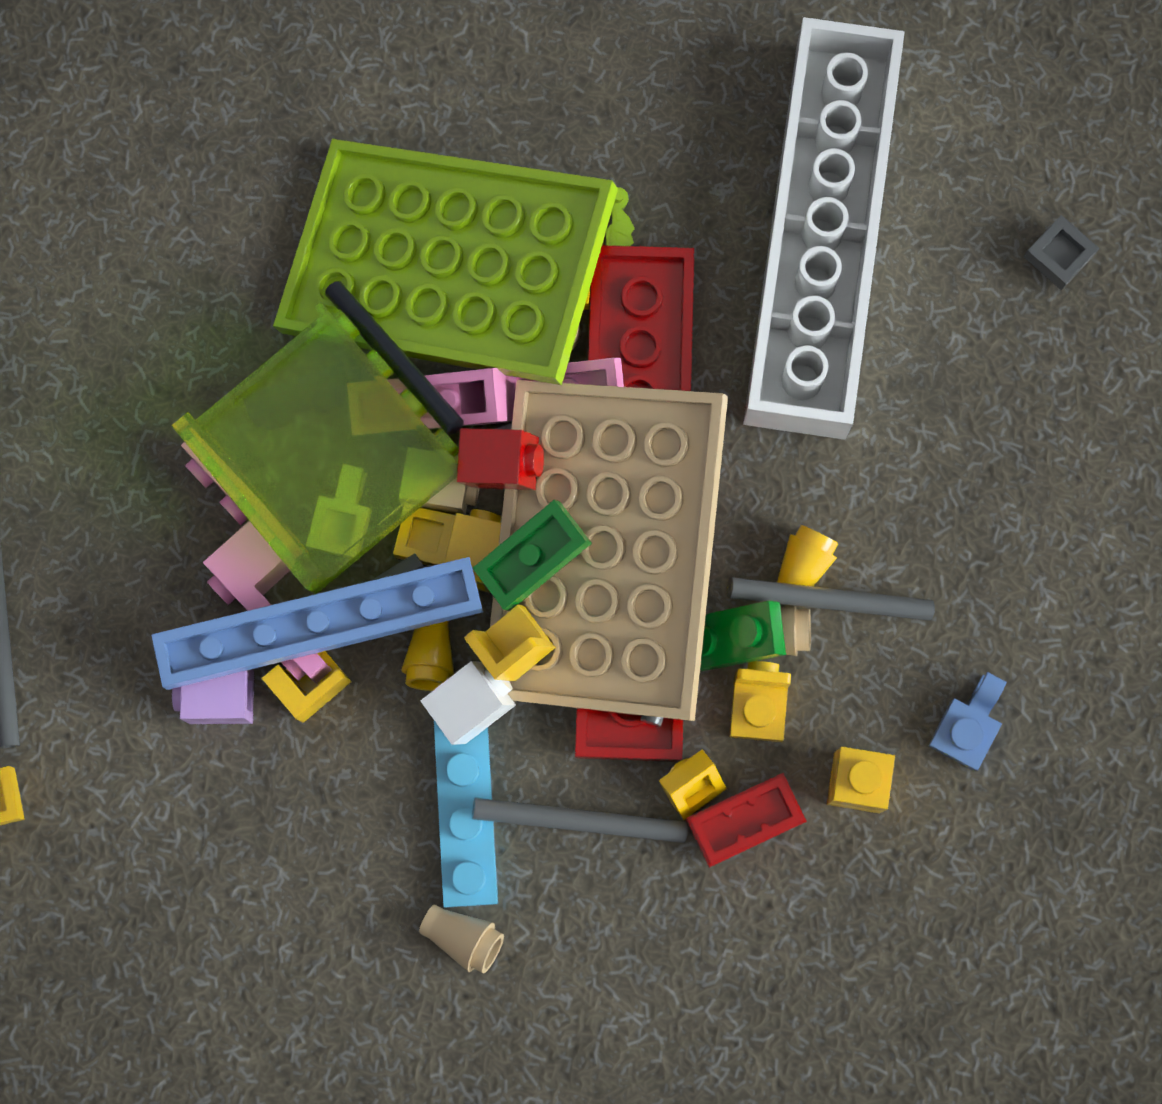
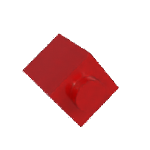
(499, 459)

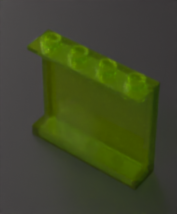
(322, 450)

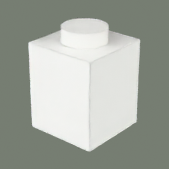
(468, 702)

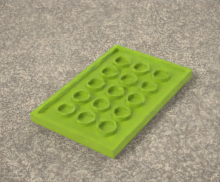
(453, 255)

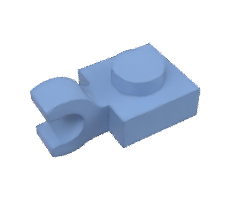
(967, 729)

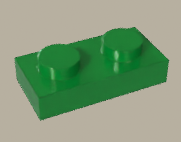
(532, 555)
(742, 635)

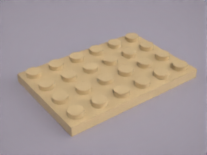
(644, 490)

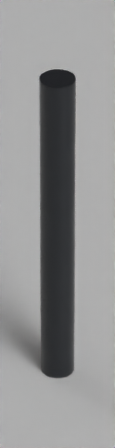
(395, 358)

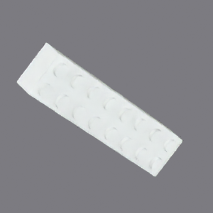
(824, 229)

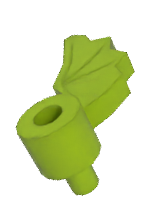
(621, 228)

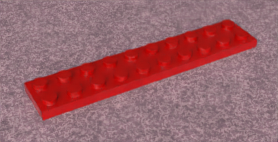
(645, 318)

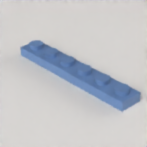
(316, 623)

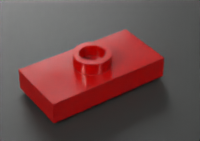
(745, 820)

